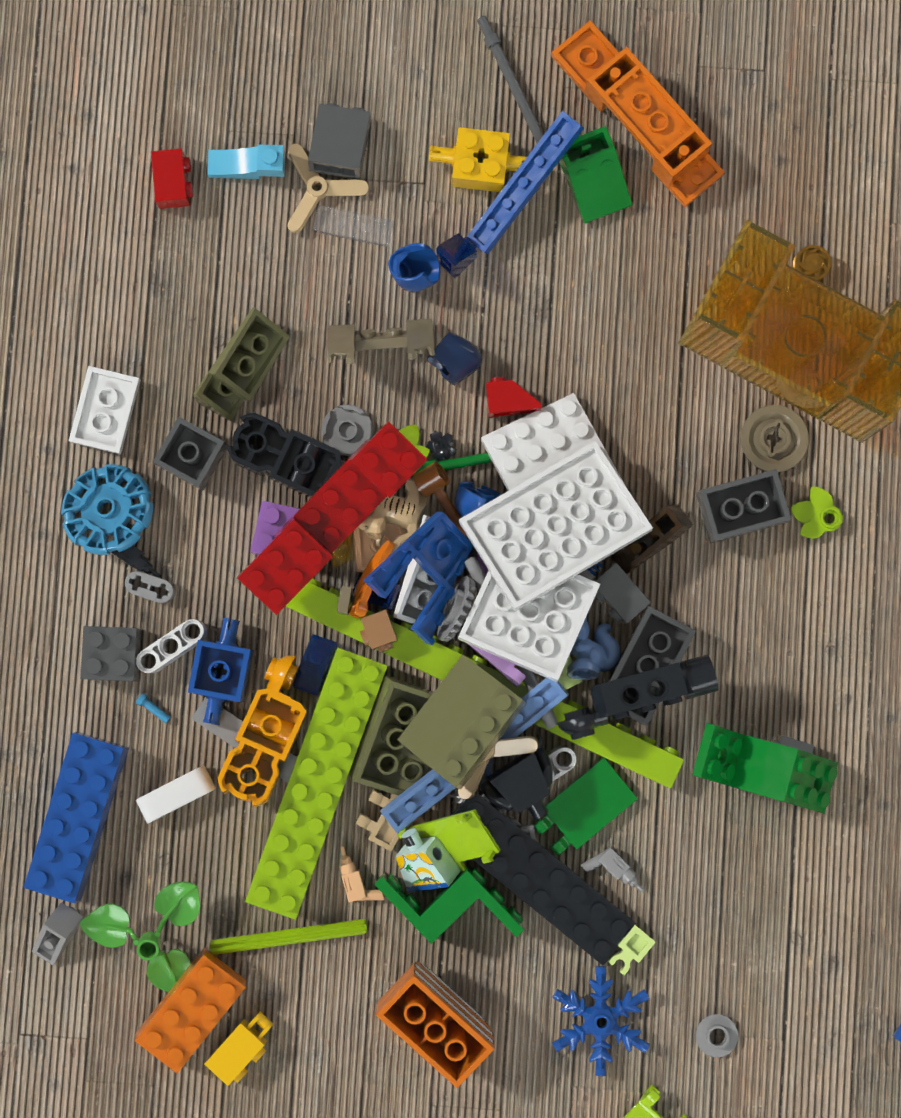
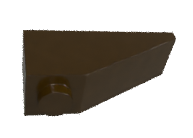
(667, 527)

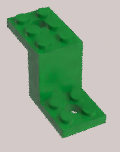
(765, 768)
(449, 903)

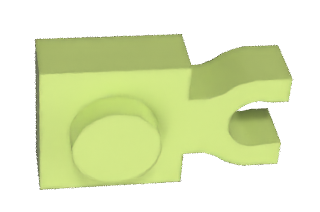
(633, 946)

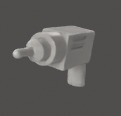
(615, 866)

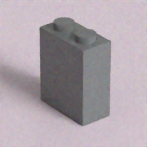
(339, 141)

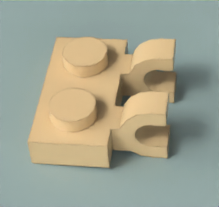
(381, 831)

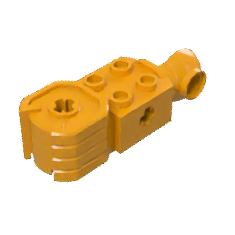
(264, 736)

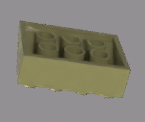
(461, 722)
(380, 757)

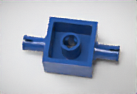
(205, 679)

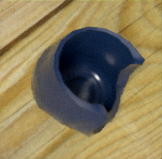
(456, 358)

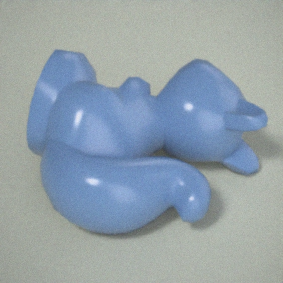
(593, 656)

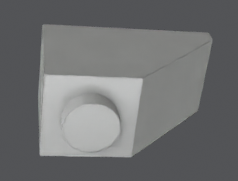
(57, 933)

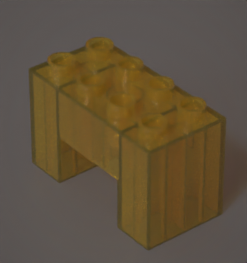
(799, 337)

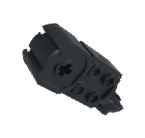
(287, 457)

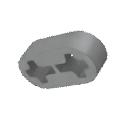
(148, 593)

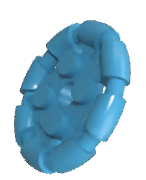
(115, 521)

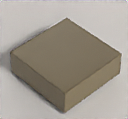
(345, 600)

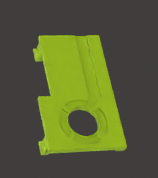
(461, 835)

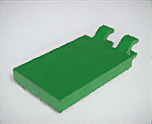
(586, 806)

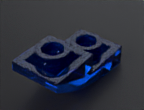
(314, 664)

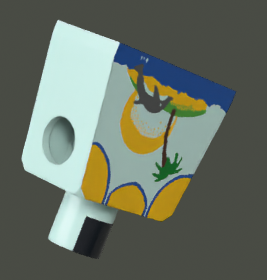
(425, 863)

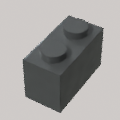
(620, 595)

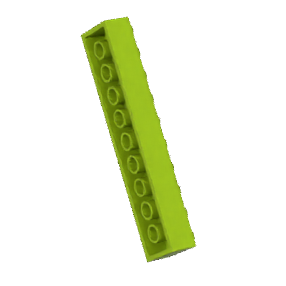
(316, 783)

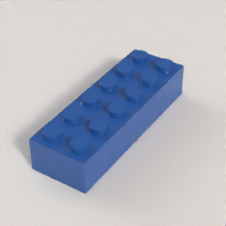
(76, 817)

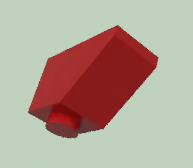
(508, 398)

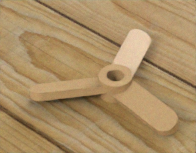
(312, 197)
(503, 747)

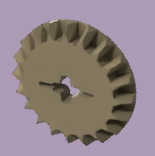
(790, 430)

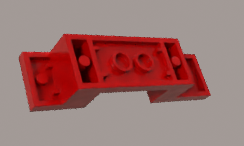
(330, 517)

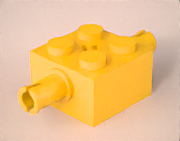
(464, 158)

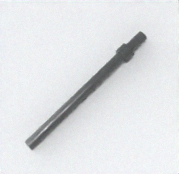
(493, 43)

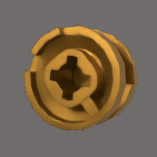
(813, 261)

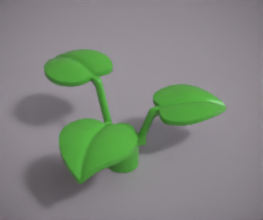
(177, 903)

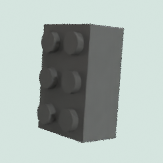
(743, 506)

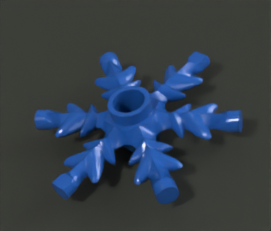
(593, 1013)

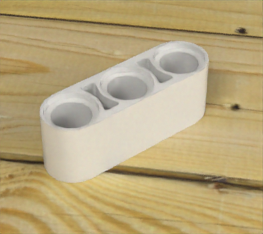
(159, 650)
(175, 794)

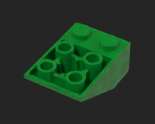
(595, 175)

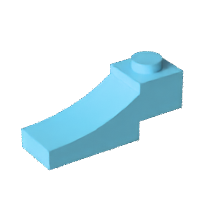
(247, 162)

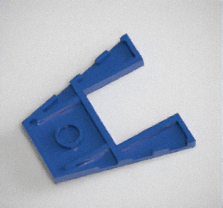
(441, 553)

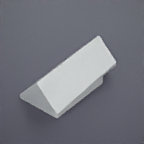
(415, 591)

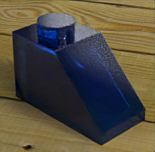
(456, 254)

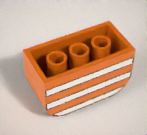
(436, 1023)

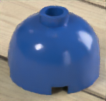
(469, 498)

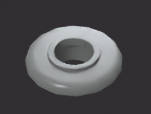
(707, 1025)

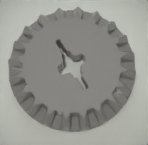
(457, 609)

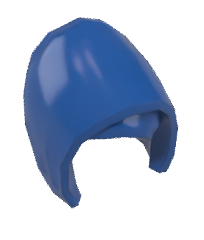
(415, 267)

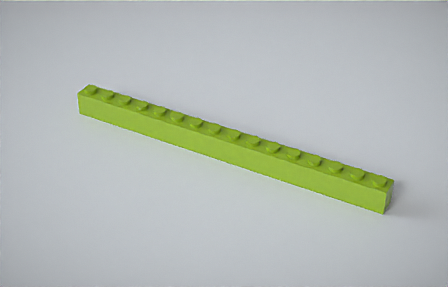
(437, 660)

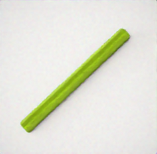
(288, 936)

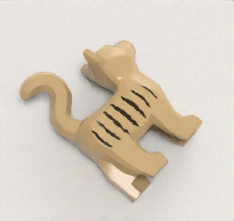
(397, 511)

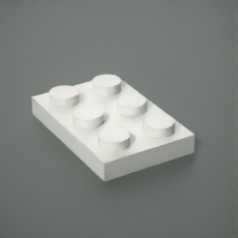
(104, 410)

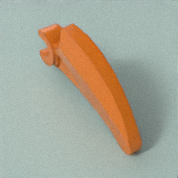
(362, 590)

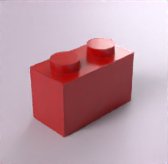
(171, 178)

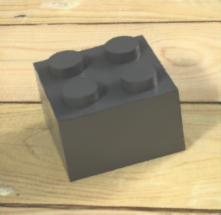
(190, 453)
(110, 653)

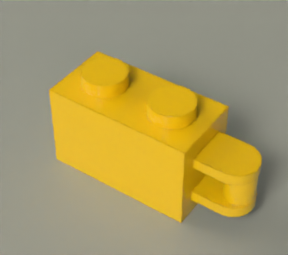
(239, 1049)

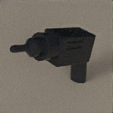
(136, 558)

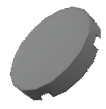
(346, 429)

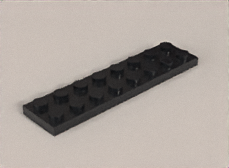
(550, 885)

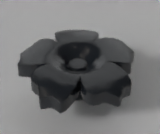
(441, 445)

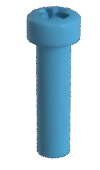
(143, 700)

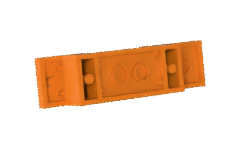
(644, 108)

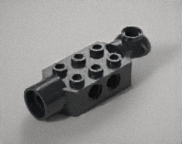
(684, 678)

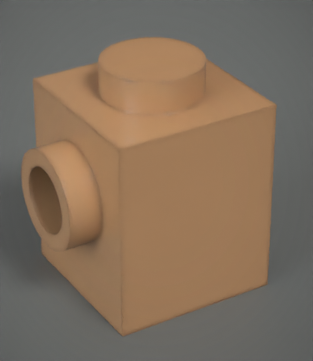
(378, 631)

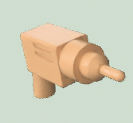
(354, 882)

